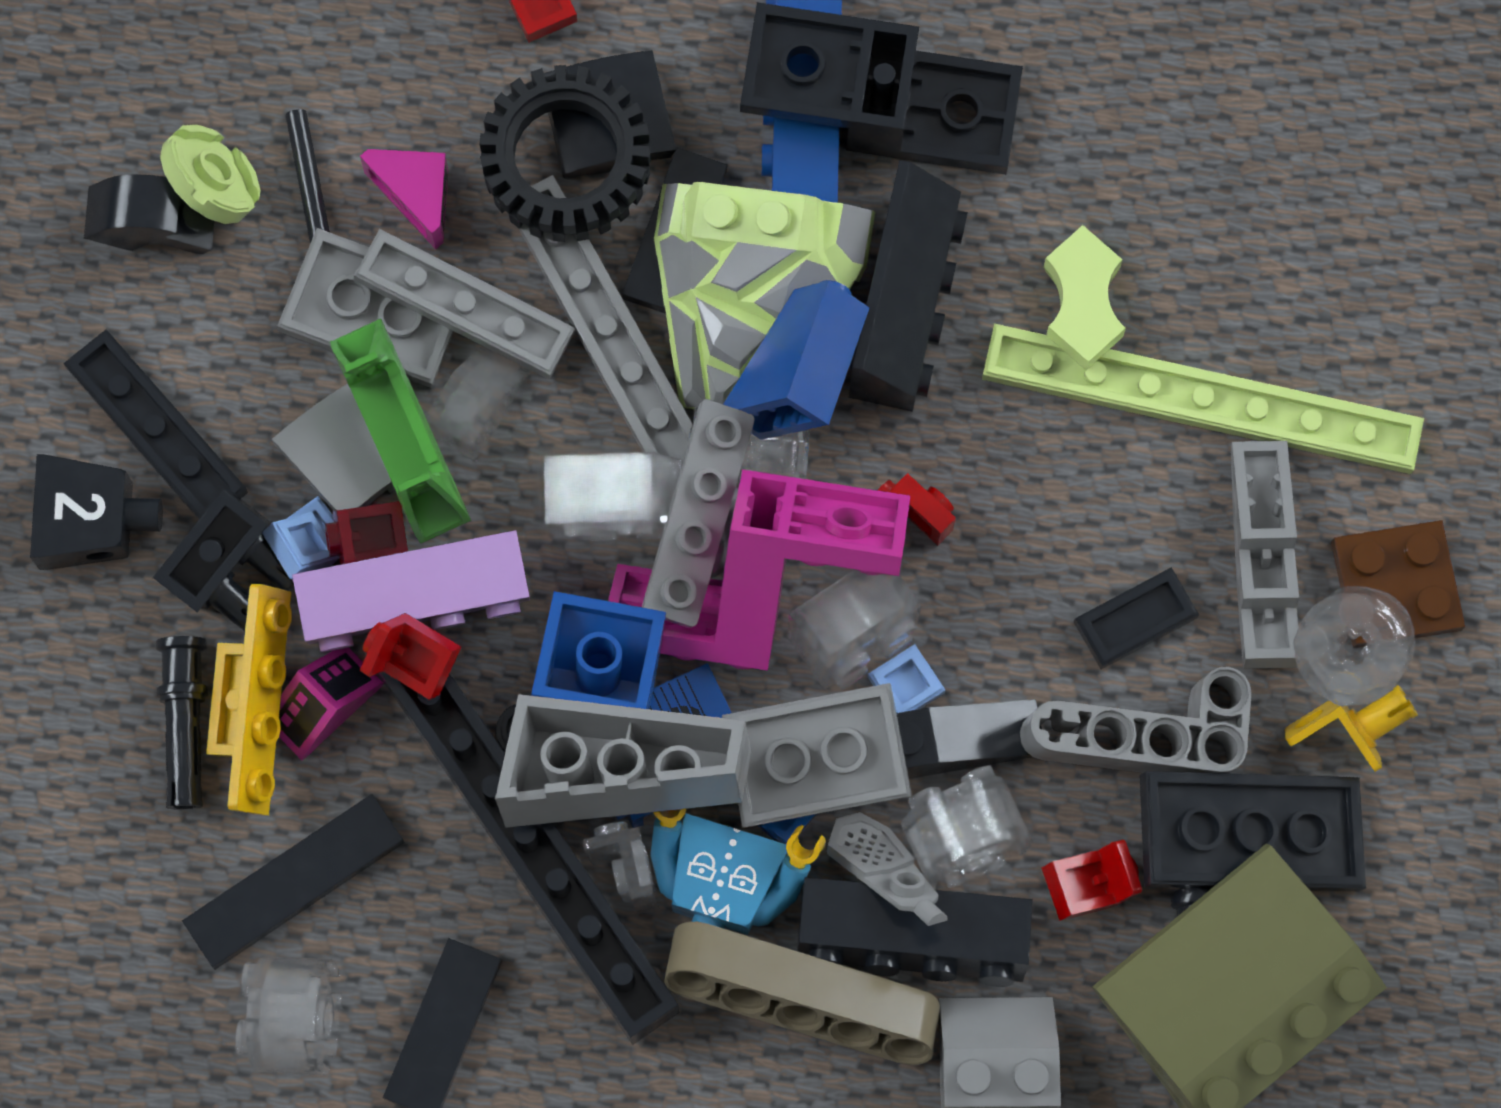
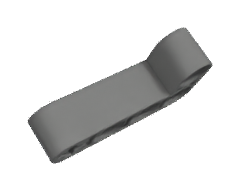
(1134, 729)

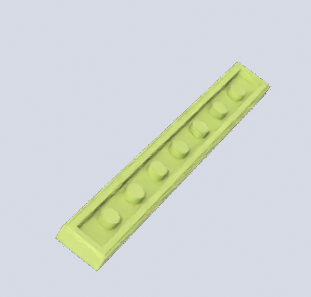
(1207, 400)

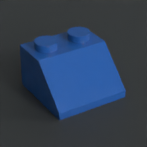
(599, 652)

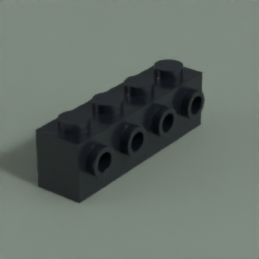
(858, 927)

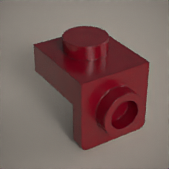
(366, 532)

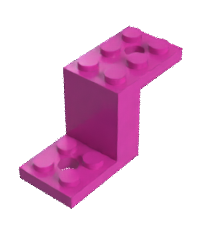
(771, 523)

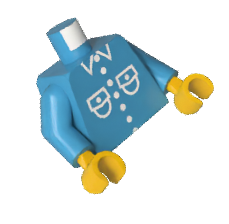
(727, 873)

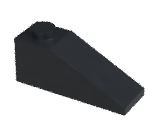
(963, 736)

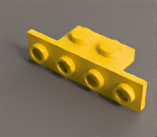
(248, 699)

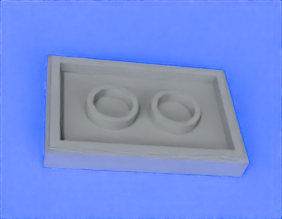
(331, 304)
(823, 755)

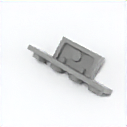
(698, 513)

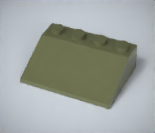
(1239, 986)

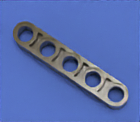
(802, 993)

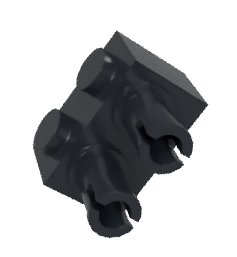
(204, 560)

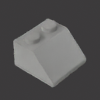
(999, 1053)

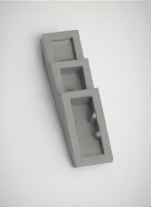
(1265, 553)

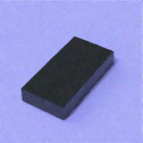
(1136, 618)

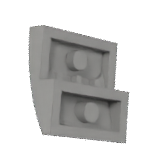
(336, 452)

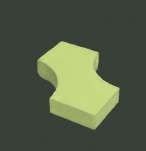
(1082, 273)

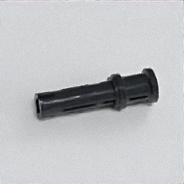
(182, 695)

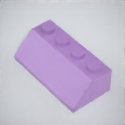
(425, 583)

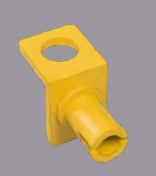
(1362, 726)

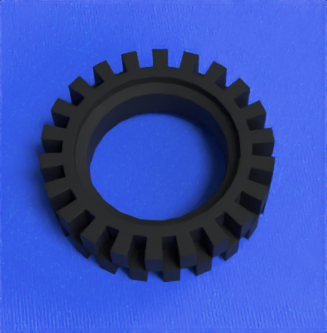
(565, 92)

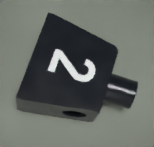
(85, 513)

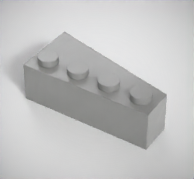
(615, 761)

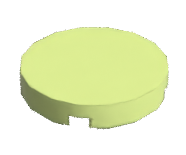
(209, 175)

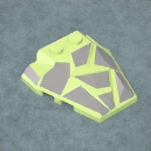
(733, 264)

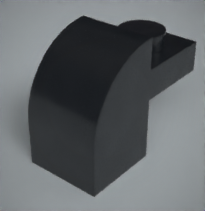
(144, 210)

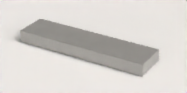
(464, 304)

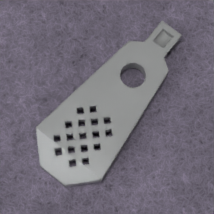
(884, 865)

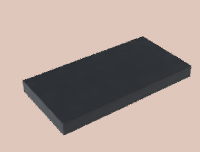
(1213, 822)

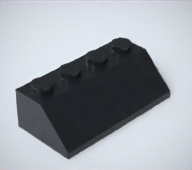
(906, 290)

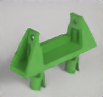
(400, 431)

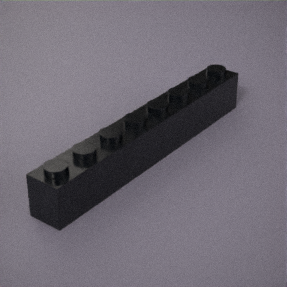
(541, 862)

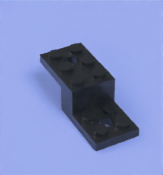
(881, 88)

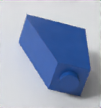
(801, 361)

